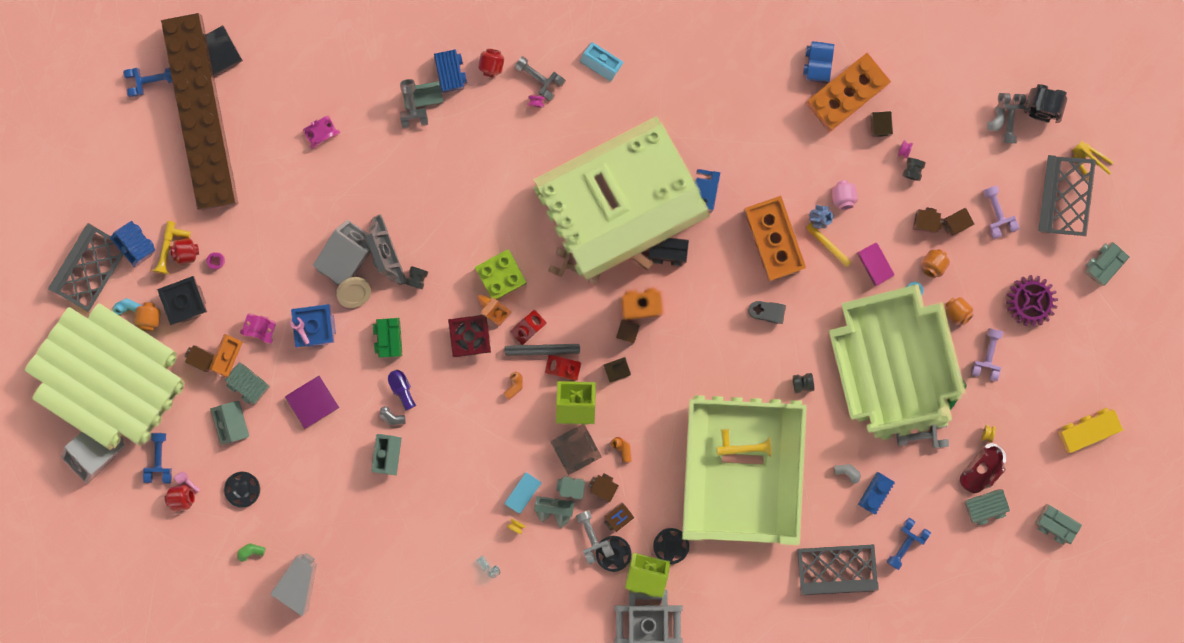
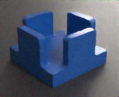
(708, 188)
(318, 325)

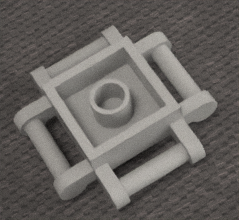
(648, 622)

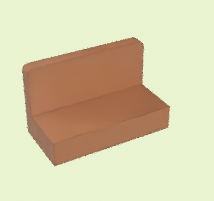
(642, 261)

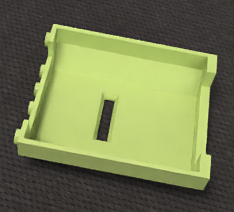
(649, 185)
(744, 498)

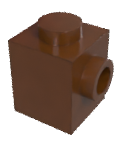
(928, 220)
(603, 487)

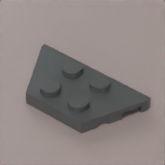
(383, 251)

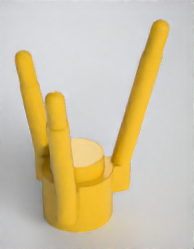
(1084, 150)

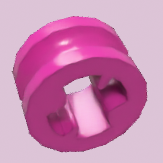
(536, 101)
(905, 149)
(214, 266)

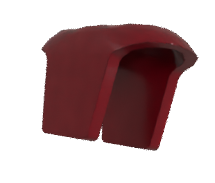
(995, 459)

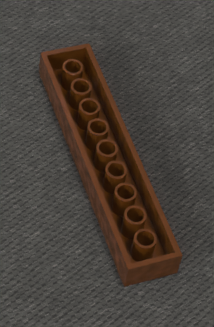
(199, 111)

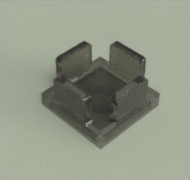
(576, 449)

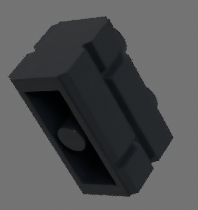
(669, 250)

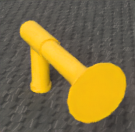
(169, 232)
(726, 449)

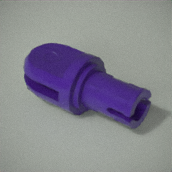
(400, 387)

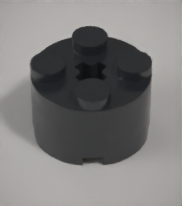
(1046, 104)

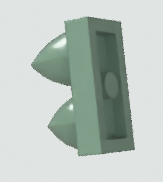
(561, 508)

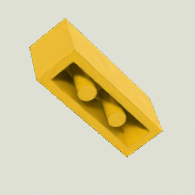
(1090, 430)

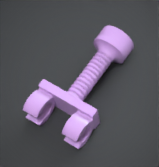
(992, 193)
(994, 336)

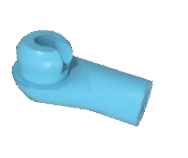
(125, 305)

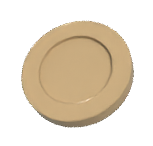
(353, 292)

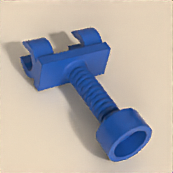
(135, 72)
(158, 439)
(895, 561)

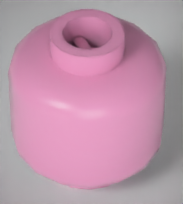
(844, 195)

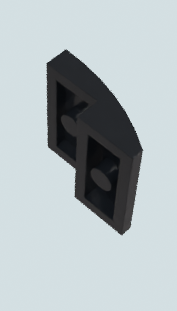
(222, 51)

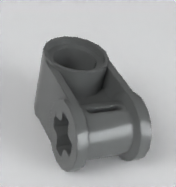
(771, 311)

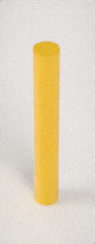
(830, 246)

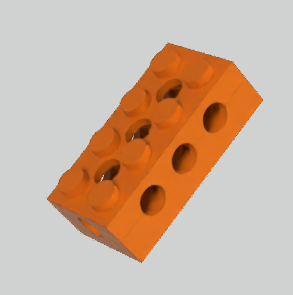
(848, 79)
(782, 227)
(652, 298)

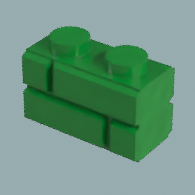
(388, 337)

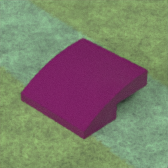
(311, 402)

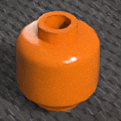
(935, 263)
(959, 311)
(147, 316)

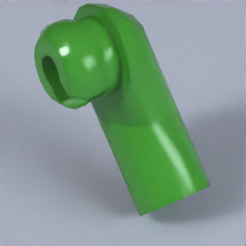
(249, 549)

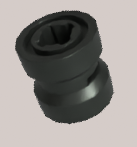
(914, 169)
(416, 277)
(803, 383)

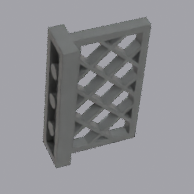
(1050, 197)
(71, 263)
(843, 586)

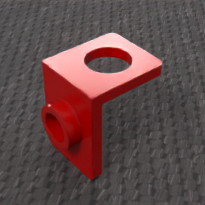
(527, 328)
(564, 367)

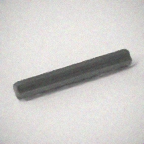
(548, 349)

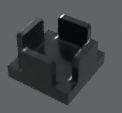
(182, 300)

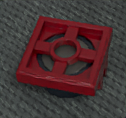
(471, 336)

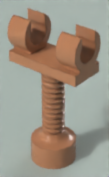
(567, 265)

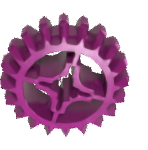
(1018, 311)

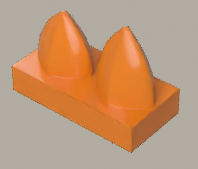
(494, 309)
(225, 355)

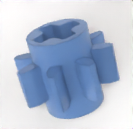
(821, 216)

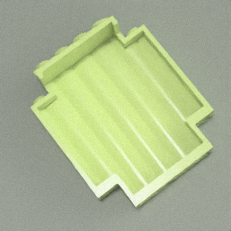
(897, 362)
(105, 376)

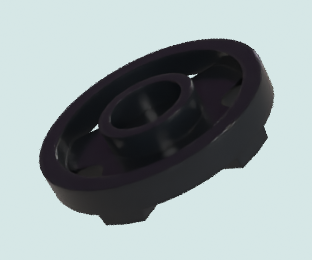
(242, 489)
(670, 545)
(619, 553)

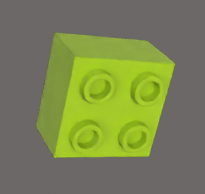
(500, 275)
(575, 402)
(647, 575)

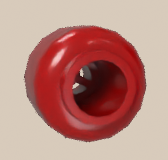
(491, 62)
(184, 251)
(179, 498)

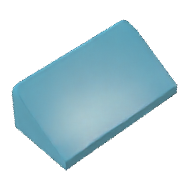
(601, 61)
(523, 493)

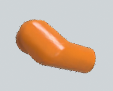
(516, 385)
(622, 446)

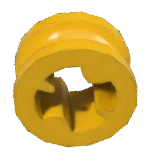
(988, 433)
(516, 526)

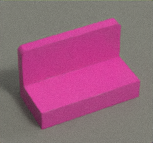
(875, 264)

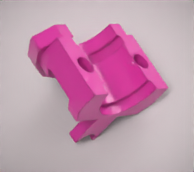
(320, 131)
(258, 327)

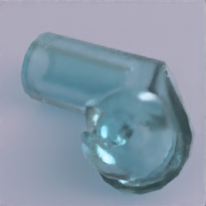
(486, 567)

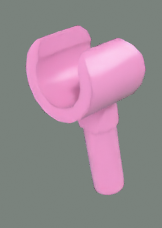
(301, 331)
(183, 477)

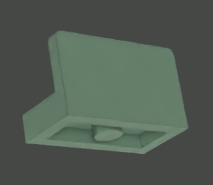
(426, 95)
(229, 422)

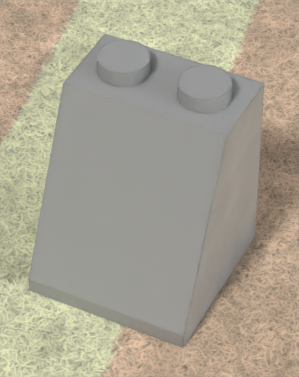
(343, 253)
(88, 456)
(297, 584)

